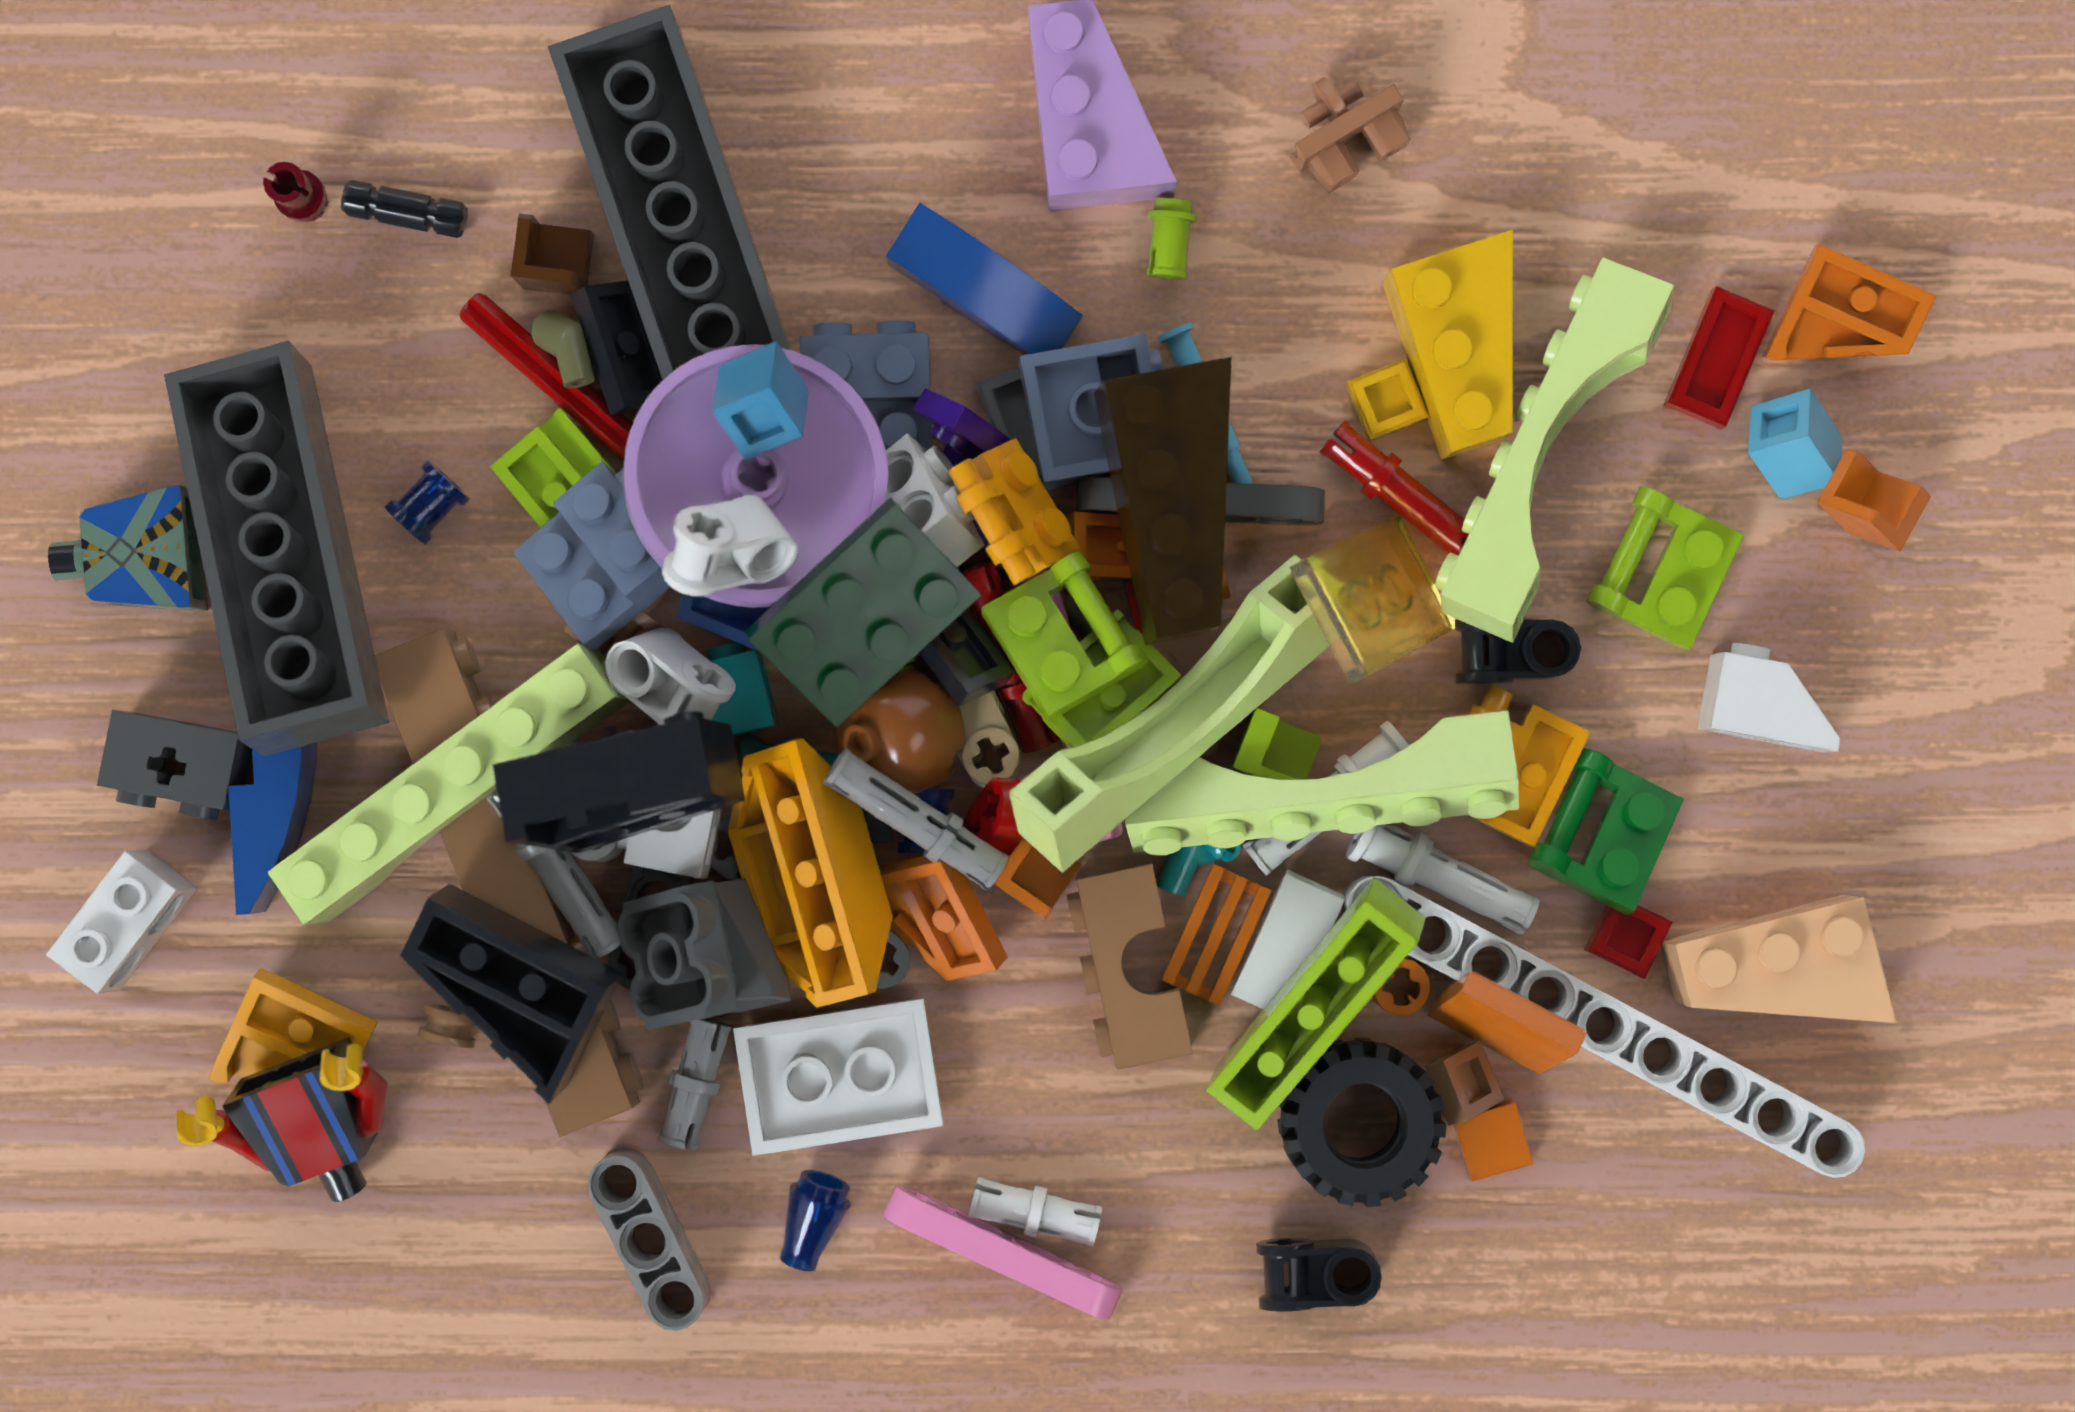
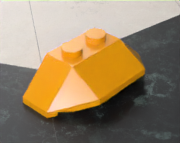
(811, 873)

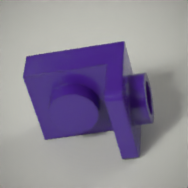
(957, 427)

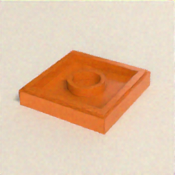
(1507, 1023)

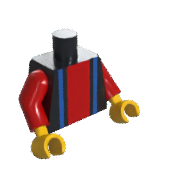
(299, 1118)

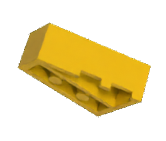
(1459, 340)

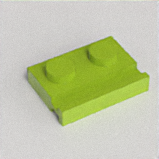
(547, 465)
(1118, 702)

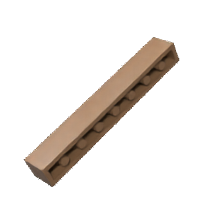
(431, 700)

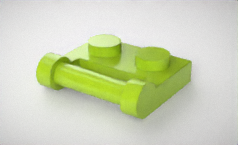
(1683, 577)
(1046, 648)

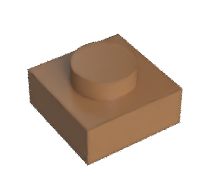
(1464, 1082)

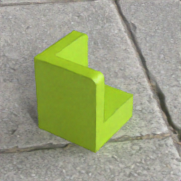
(1274, 749)

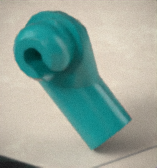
(1181, 865)

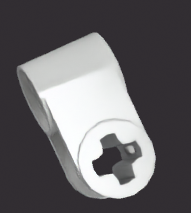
(727, 547)
(667, 675)

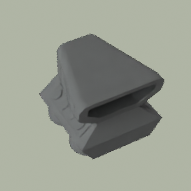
(699, 954)

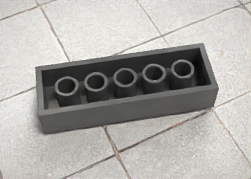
(666, 189)
(275, 549)

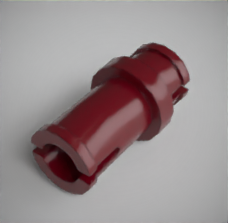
(286, 189)

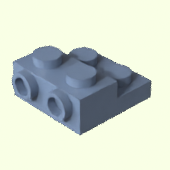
(883, 369)
(1063, 405)
(593, 559)

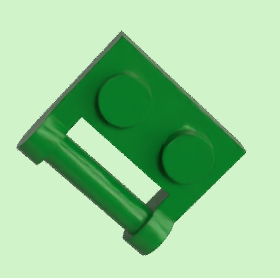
(1624, 839)

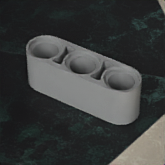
(645, 1269)

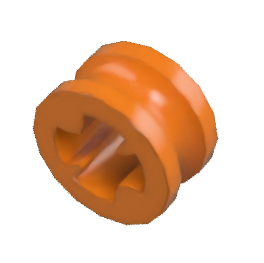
(1415, 973)

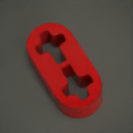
(993, 816)

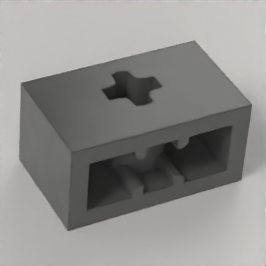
(138, 754)

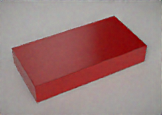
(1718, 357)

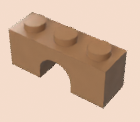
(1137, 1023)

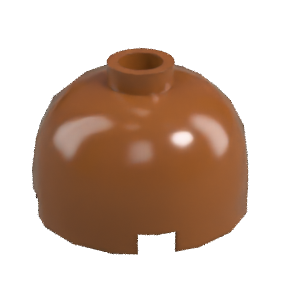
(906, 731)

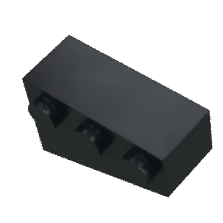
(619, 784)
(513, 983)

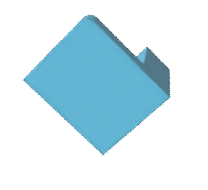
(1794, 443)

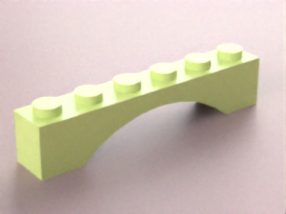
(1610, 335)
(1451, 771)
(1098, 785)
(404, 814)

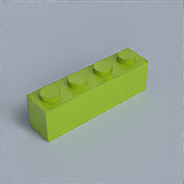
(1316, 1004)

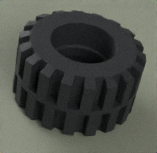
(1404, 1156)

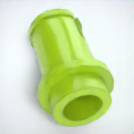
(1170, 238)

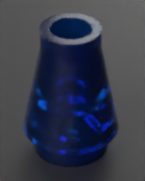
(813, 1215)

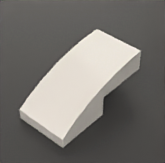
(1287, 935)

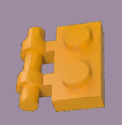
(1013, 510)
(1544, 756)

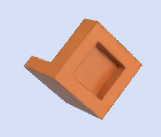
(1872, 502)
(1034, 879)

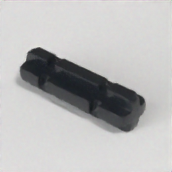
(404, 208)

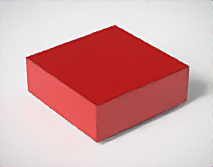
(1629, 939)

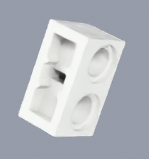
(927, 495)
(121, 921)

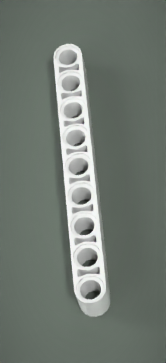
(1631, 1034)

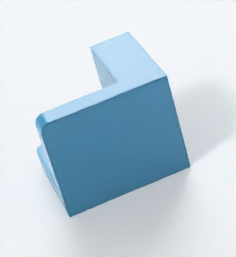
(760, 400)

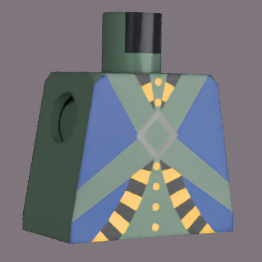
(137, 553)

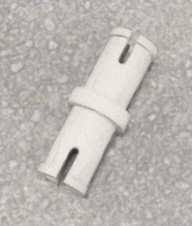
(1035, 1211)

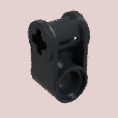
(1514, 660)
(1312, 1274)

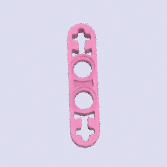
(1002, 1252)

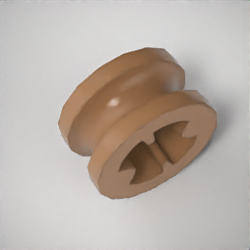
(447, 1027)

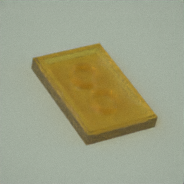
(1373, 598)

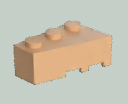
(1785, 962)

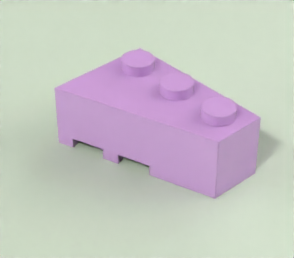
(1089, 115)

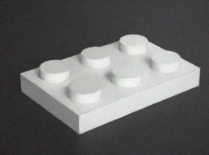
(838, 1076)

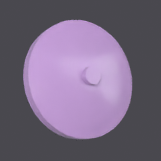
(813, 485)

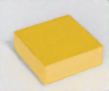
(1386, 400)

